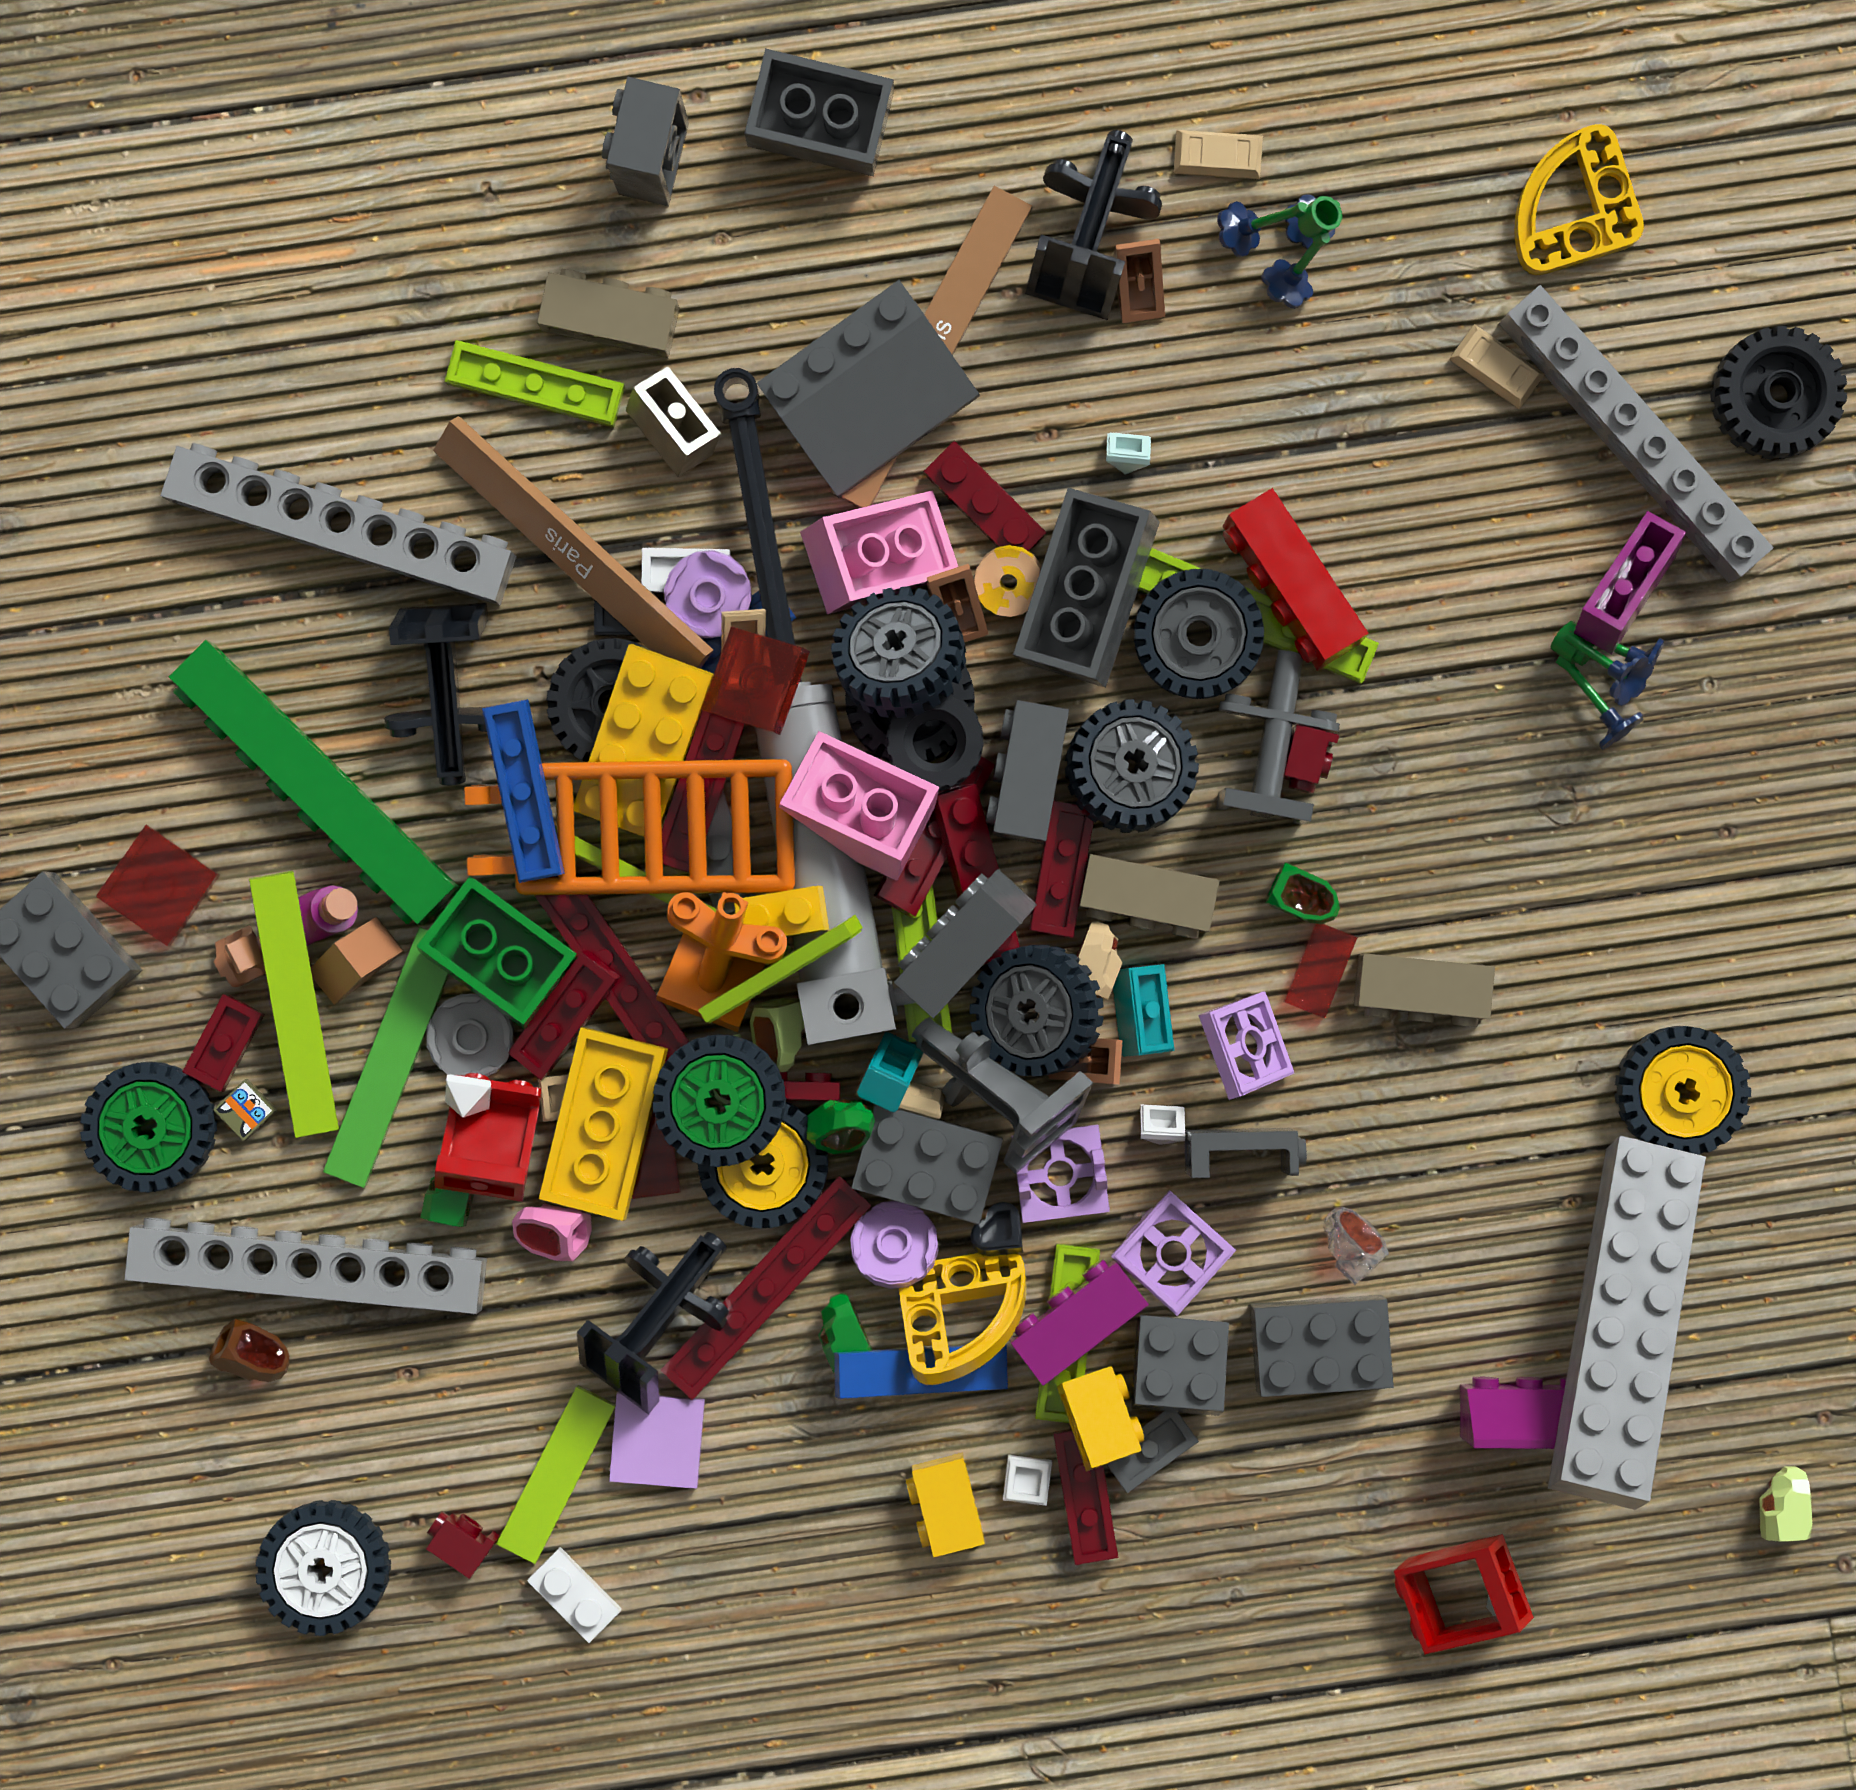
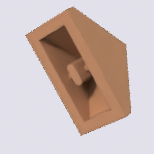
(1141, 281)
(959, 592)
(355, 960)
(1100, 1064)

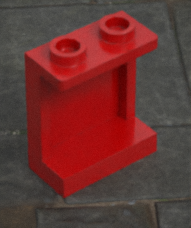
(493, 1147)

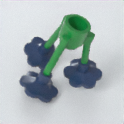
(1309, 223)
(1629, 677)

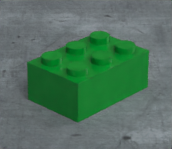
(496, 952)

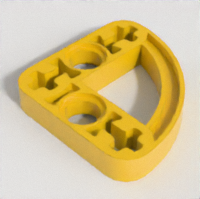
(1597, 225)
(930, 1301)

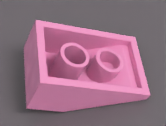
(877, 550)
(860, 804)

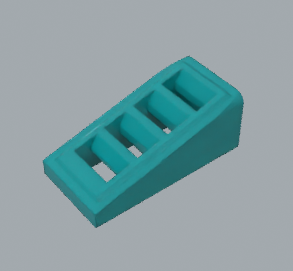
(890, 1072)

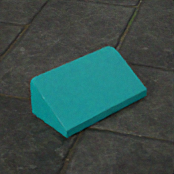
(1143, 1011)

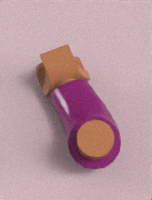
(323, 914)

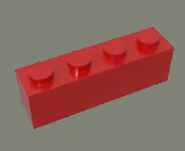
(1293, 579)

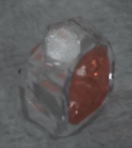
(1353, 1243)

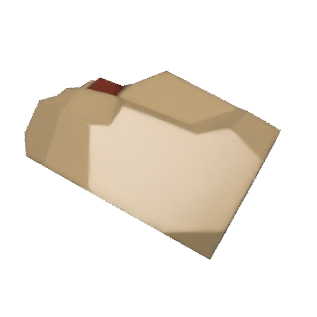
(1101, 957)

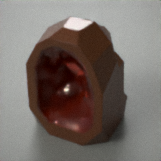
(249, 1352)

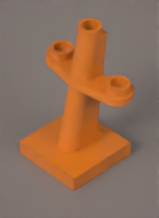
(715, 954)

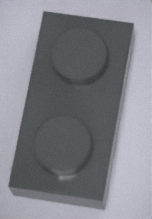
(1163, 1442)

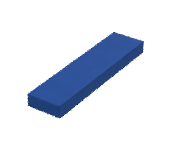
(523, 790)
(890, 1374)

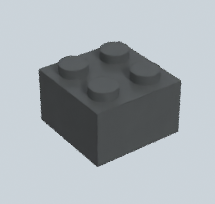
(1180, 1365)

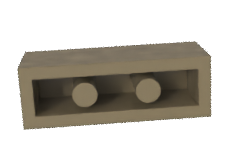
(608, 313)
(1148, 896)
(1424, 988)

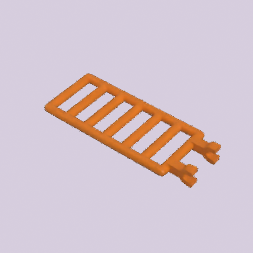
(654, 881)

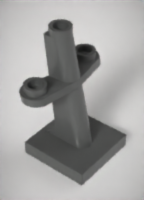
(1279, 717)
(1034, 1115)

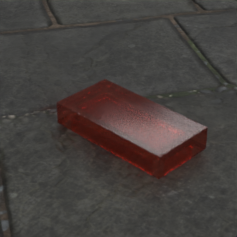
(1320, 969)

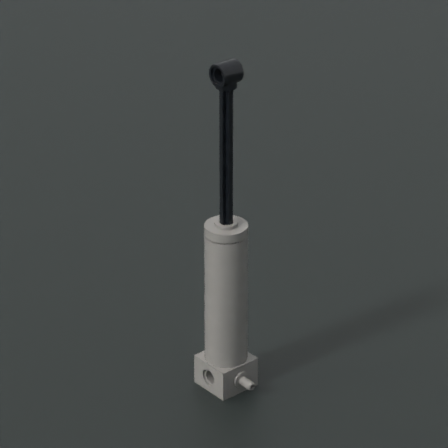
(857, 963)

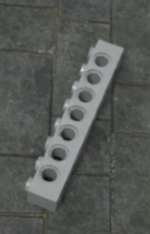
(1635, 434)
(188, 487)
(150, 1263)

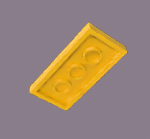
(645, 720)
(602, 1124)

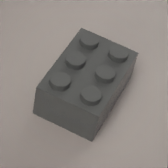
(819, 112)
(646, 140)
(1027, 772)
(963, 941)
(62, 951)
(928, 1163)
(1321, 1345)

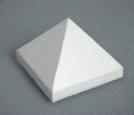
(467, 1094)
(1162, 1124)

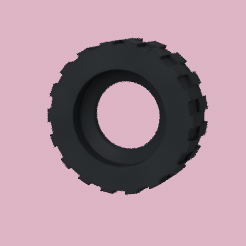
(968, 748)

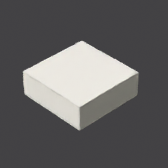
(1027, 1480)

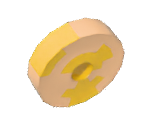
(988, 582)

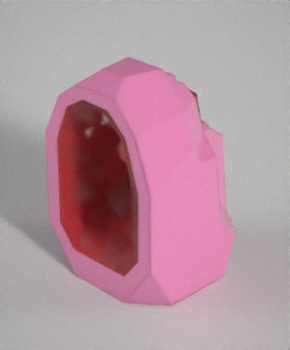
(553, 1231)

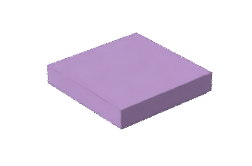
(659, 1445)

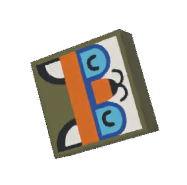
(245, 1109)

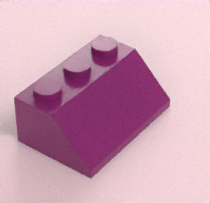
(1510, 1414)

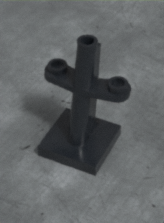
(1075, 272)
(438, 630)
(621, 1360)

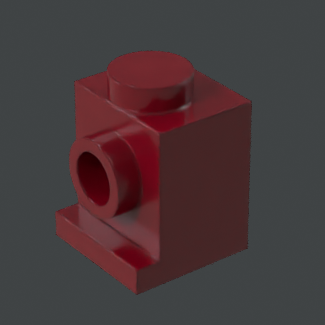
(1308, 757)
(460, 1542)

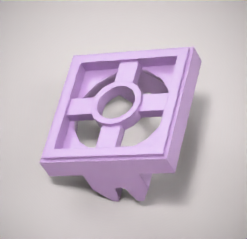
(1267, 1039)
(1092, 1203)
(1128, 1253)

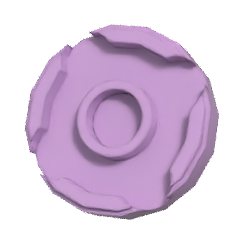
(704, 587)
(894, 1245)

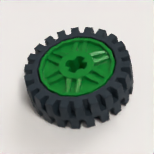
(115, 1122)
(701, 1129)

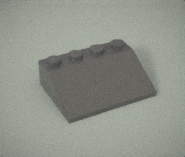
(868, 389)

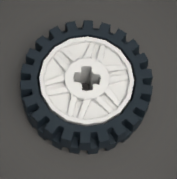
(300, 1591)

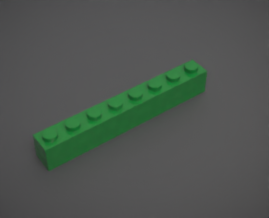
(314, 783)

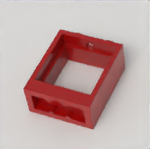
(1500, 1582)

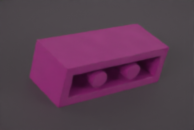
(1629, 582)
(1077, 1320)

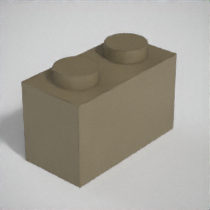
(672, 421)

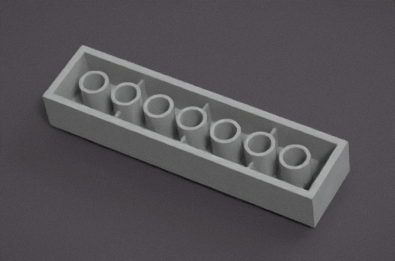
(1627, 1323)

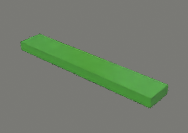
(387, 1068)

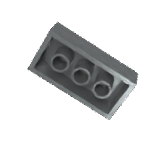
(1086, 587)

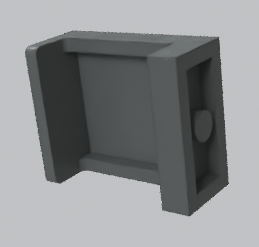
(1201, 1141)

